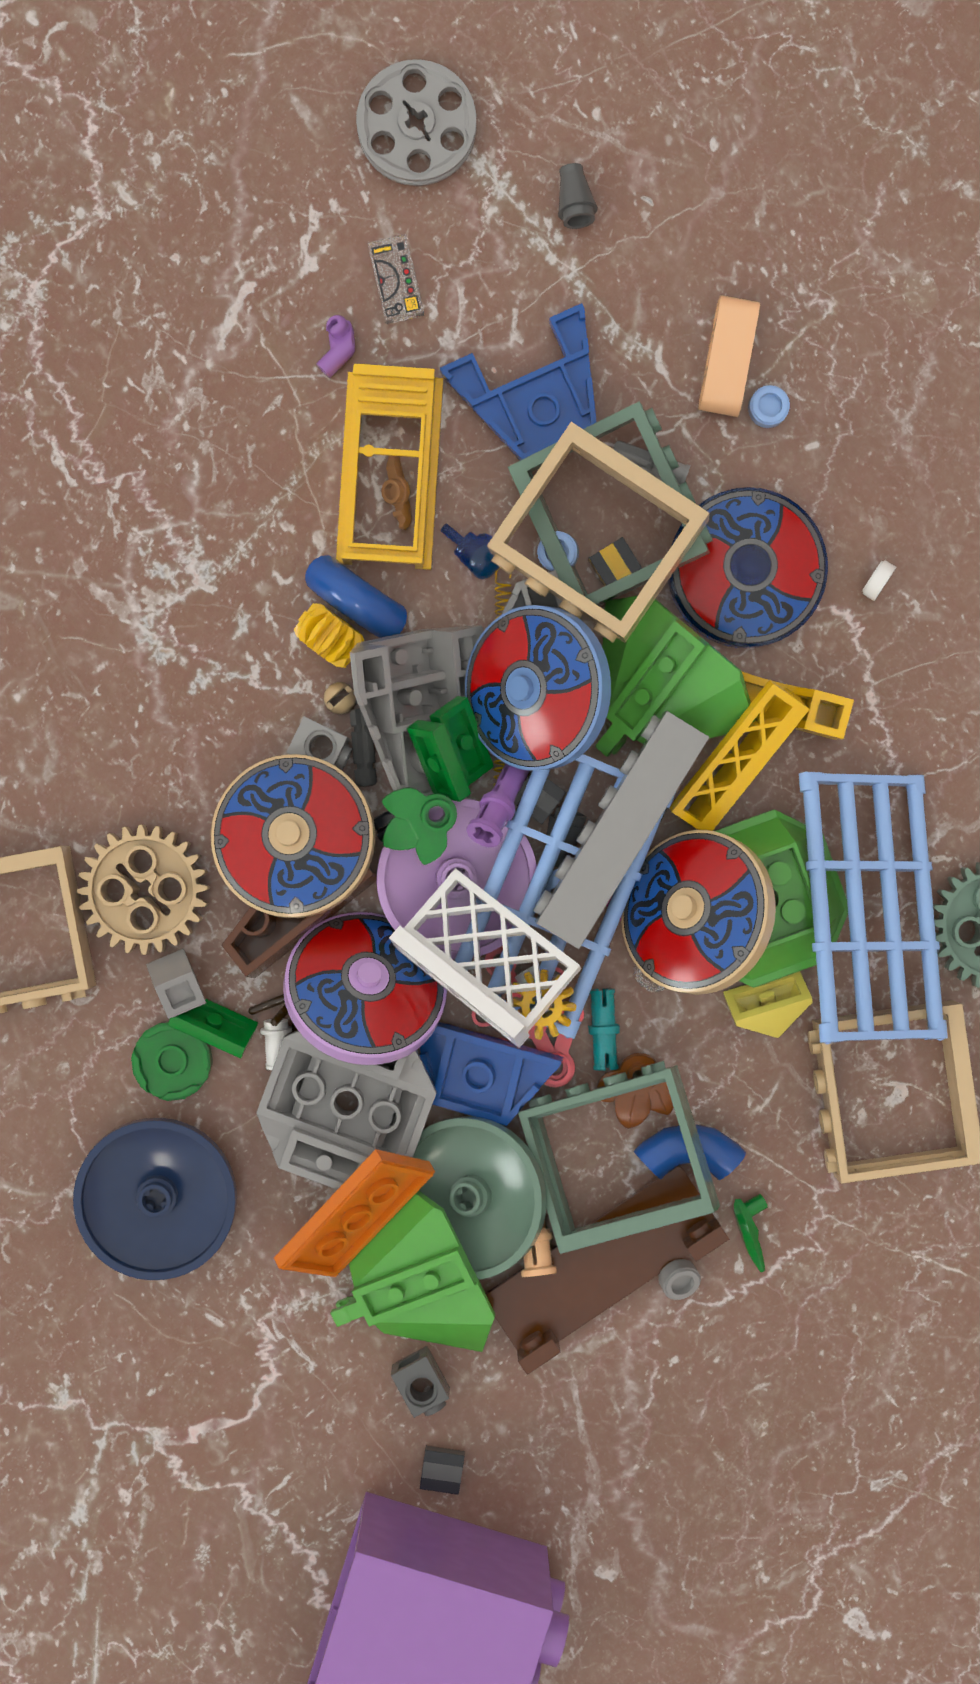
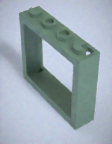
(546, 527)
(571, 1238)

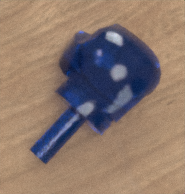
(473, 552)

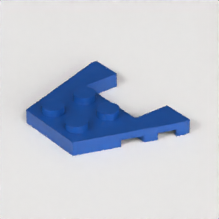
(540, 405)

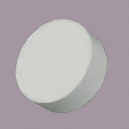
(878, 580)

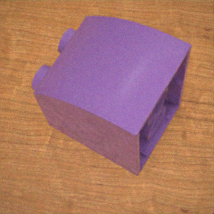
(439, 1604)

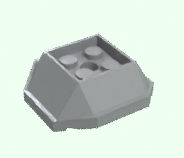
(319, 1137)

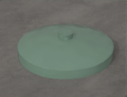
(486, 1188)

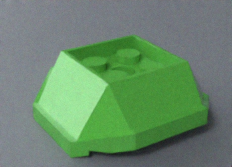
(783, 850)

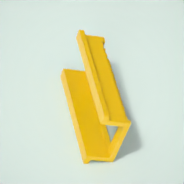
(391, 393)

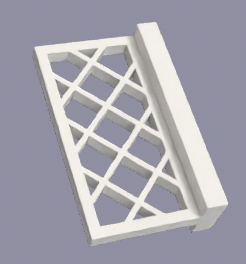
(465, 986)

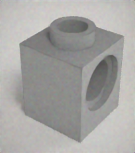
(309, 731)
(175, 983)

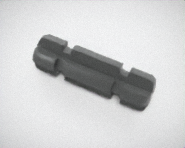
(362, 750)

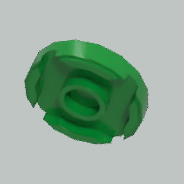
(170, 1062)

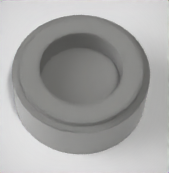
(679, 1279)

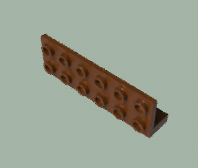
(589, 1280)

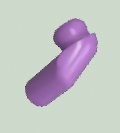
(341, 345)

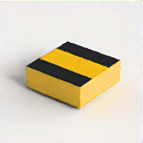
(614, 562)

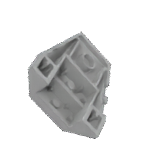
(404, 682)

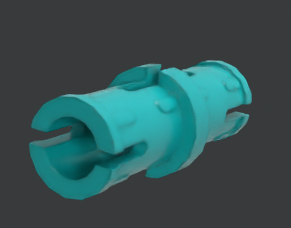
(604, 1029)

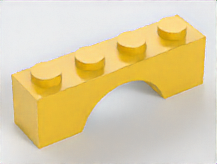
(827, 711)

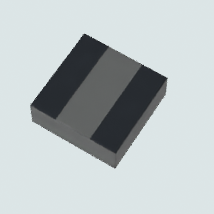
(547, 801)
(442, 1470)

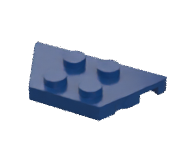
(484, 1073)

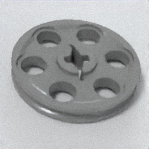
(421, 105)

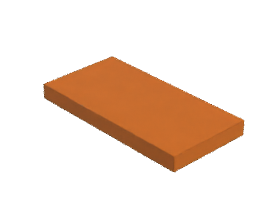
(354, 1214)

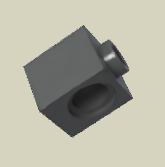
(421, 1365)

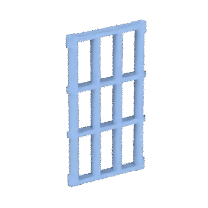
(541, 876)
(858, 943)

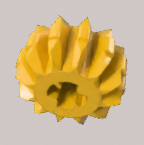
(327, 634)
(555, 1010)

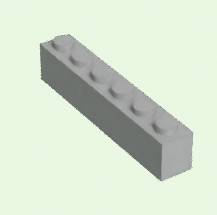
(620, 829)

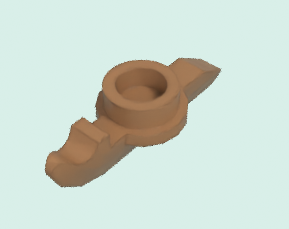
(397, 491)

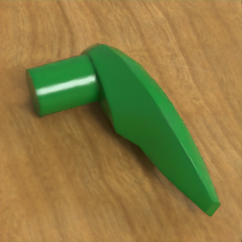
(748, 1230)

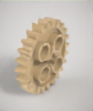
(119, 916)

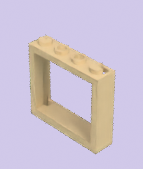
(635, 478)
(70, 988)
(961, 1097)

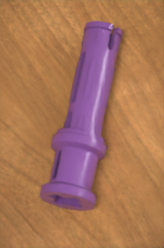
(497, 807)

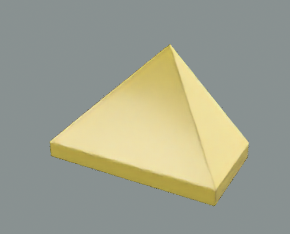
(770, 1006)

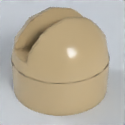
(345, 704)

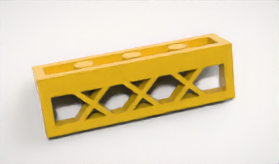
(745, 760)

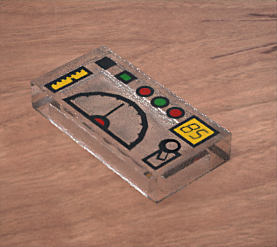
(395, 279)

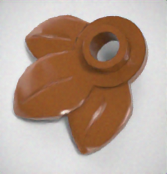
(635, 1106)

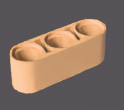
(729, 356)

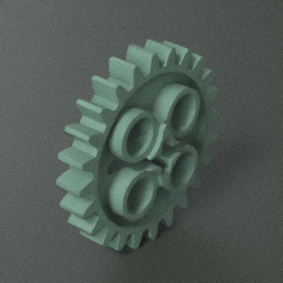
(958, 907)

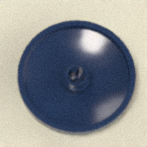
(155, 1199)

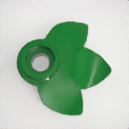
(412, 825)

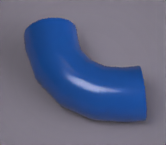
(355, 597)
(667, 1150)

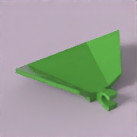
(667, 670)
(418, 1282)

